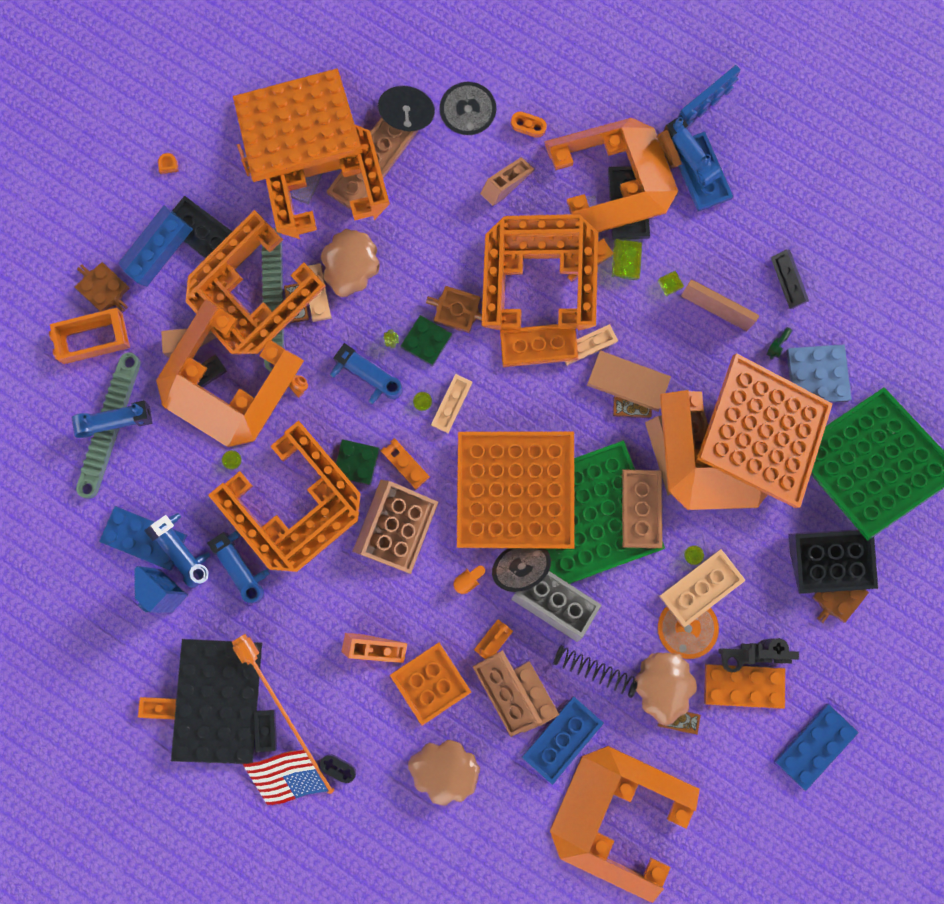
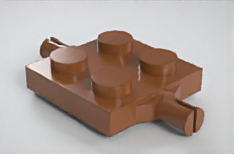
(102, 287)
(456, 309)
(839, 603)

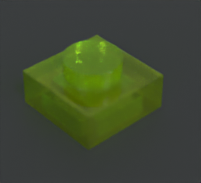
(670, 283)

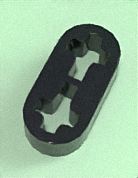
(341, 764)

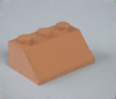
(536, 693)

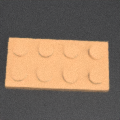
(702, 588)

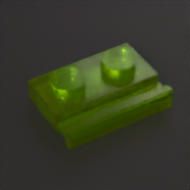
(627, 259)

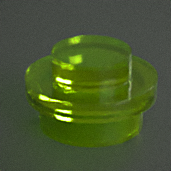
(391, 338)
(422, 401)
(231, 459)
(694, 555)

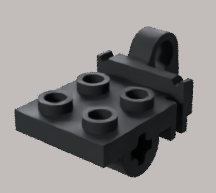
(762, 652)

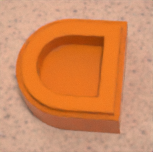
(167, 163)

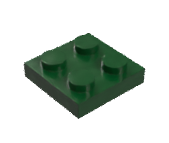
(426, 340)
(357, 461)

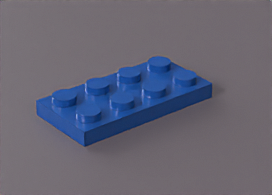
(710, 96)
(712, 194)
(127, 534)
(562, 740)
(816, 747)

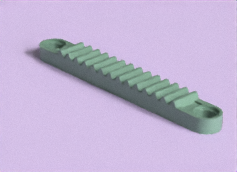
(273, 285)
(103, 442)

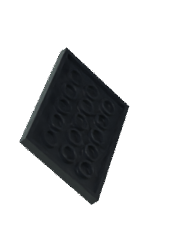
(215, 704)

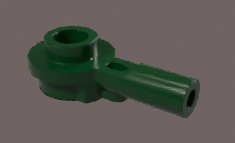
(775, 349)

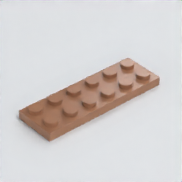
(389, 145)

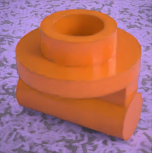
(298, 385)

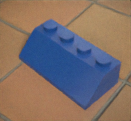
(154, 246)
(156, 591)

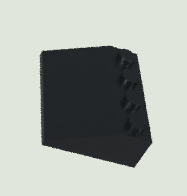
(833, 561)

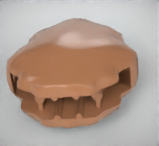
(349, 262)
(665, 686)
(444, 772)

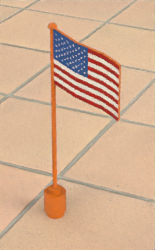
(288, 773)

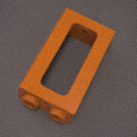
(62, 329)

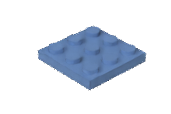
(821, 371)

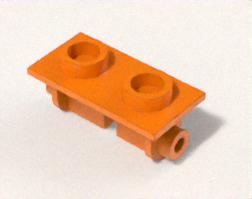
(493, 639)

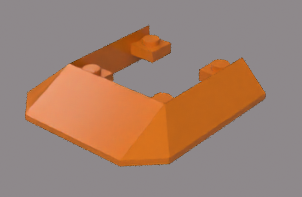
(365, 163)
(642, 198)
(540, 238)
(217, 278)
(225, 422)
(689, 478)
(294, 547)
(585, 804)

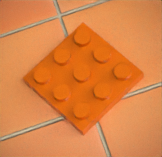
(430, 683)

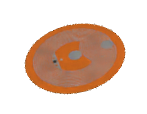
(692, 640)

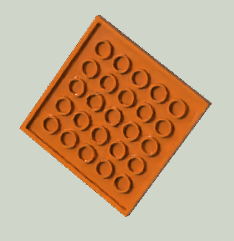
(296, 125)
(765, 431)
(515, 490)

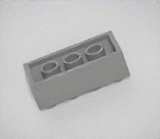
(559, 606)

